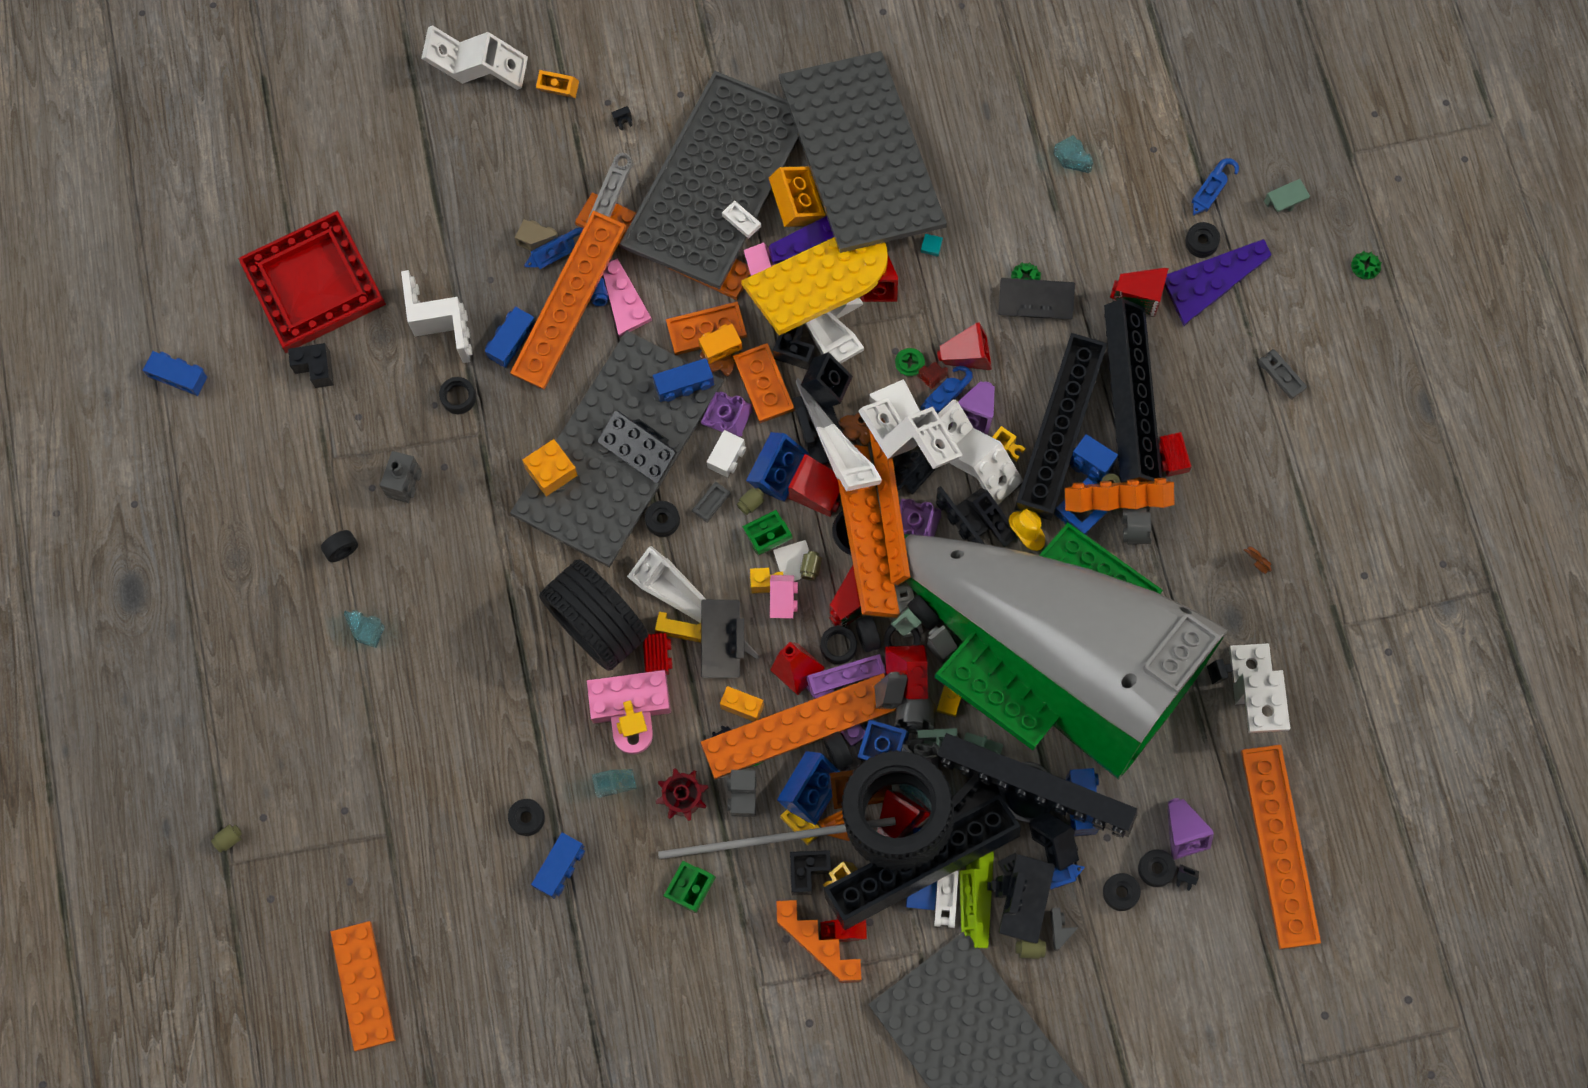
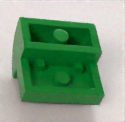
(767, 532)
(689, 886)

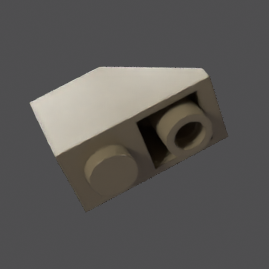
(533, 235)

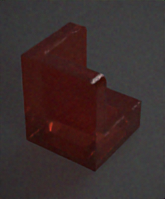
(933, 374)

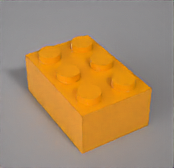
(796, 196)

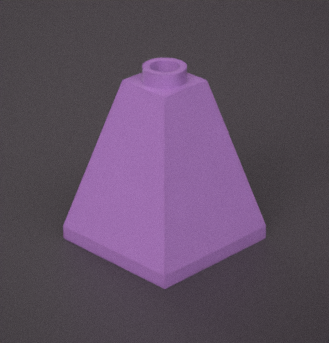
(979, 406)
(1187, 830)

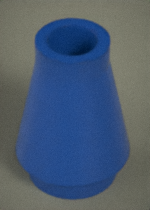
(600, 294)

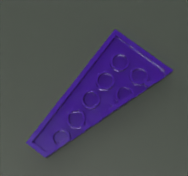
(801, 240)
(1205, 282)

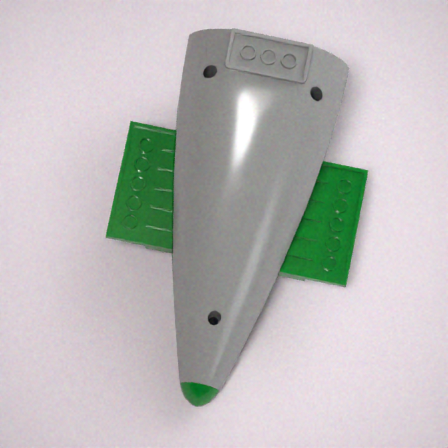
(1062, 641)

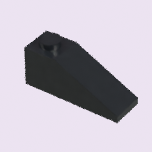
(992, 516)

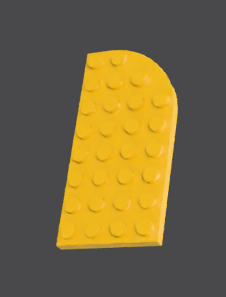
(815, 283)

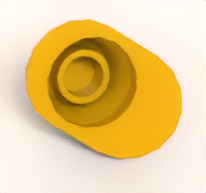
(1028, 529)

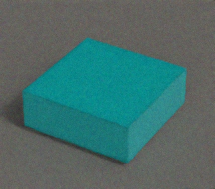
(931, 245)

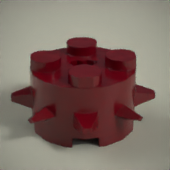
(678, 783)

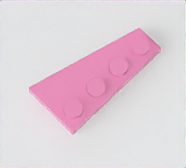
(625, 302)

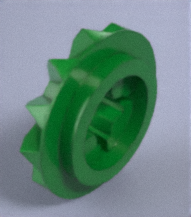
(1358, 266)
(1017, 272)
(903, 356)

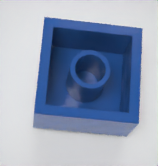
(1093, 459)
(881, 738)

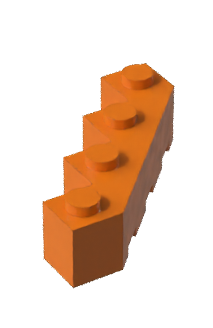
(1126, 495)
(824, 951)

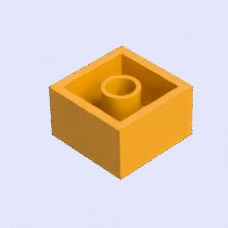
(550, 467)

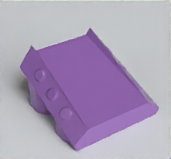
(727, 413)
(919, 518)

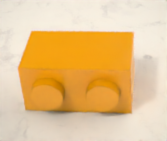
(557, 83)
(720, 343)
(741, 704)

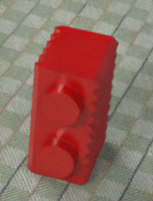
(1174, 454)
(656, 653)

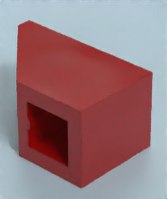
(833, 930)

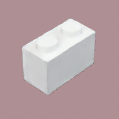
(726, 454)

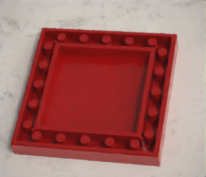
(311, 281)

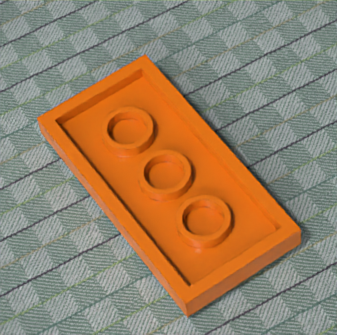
(688, 328)
(763, 383)

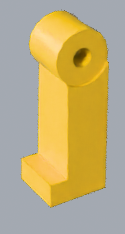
(677, 628)

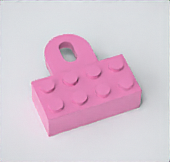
(647, 693)

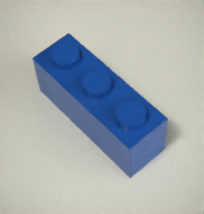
(510, 337)
(175, 372)
(683, 380)
(558, 865)

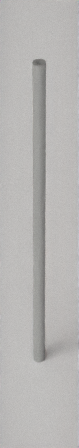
(768, 839)

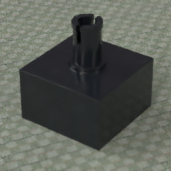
(826, 380)

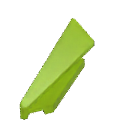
(976, 900)

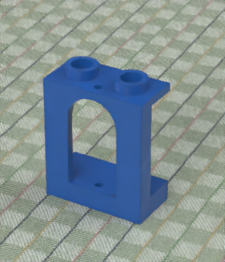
(1068, 517)

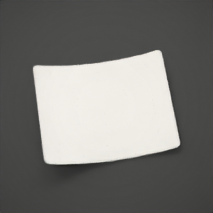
(790, 558)

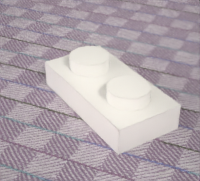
(741, 219)

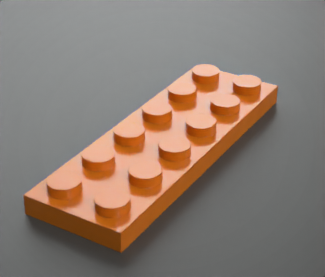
(362, 986)

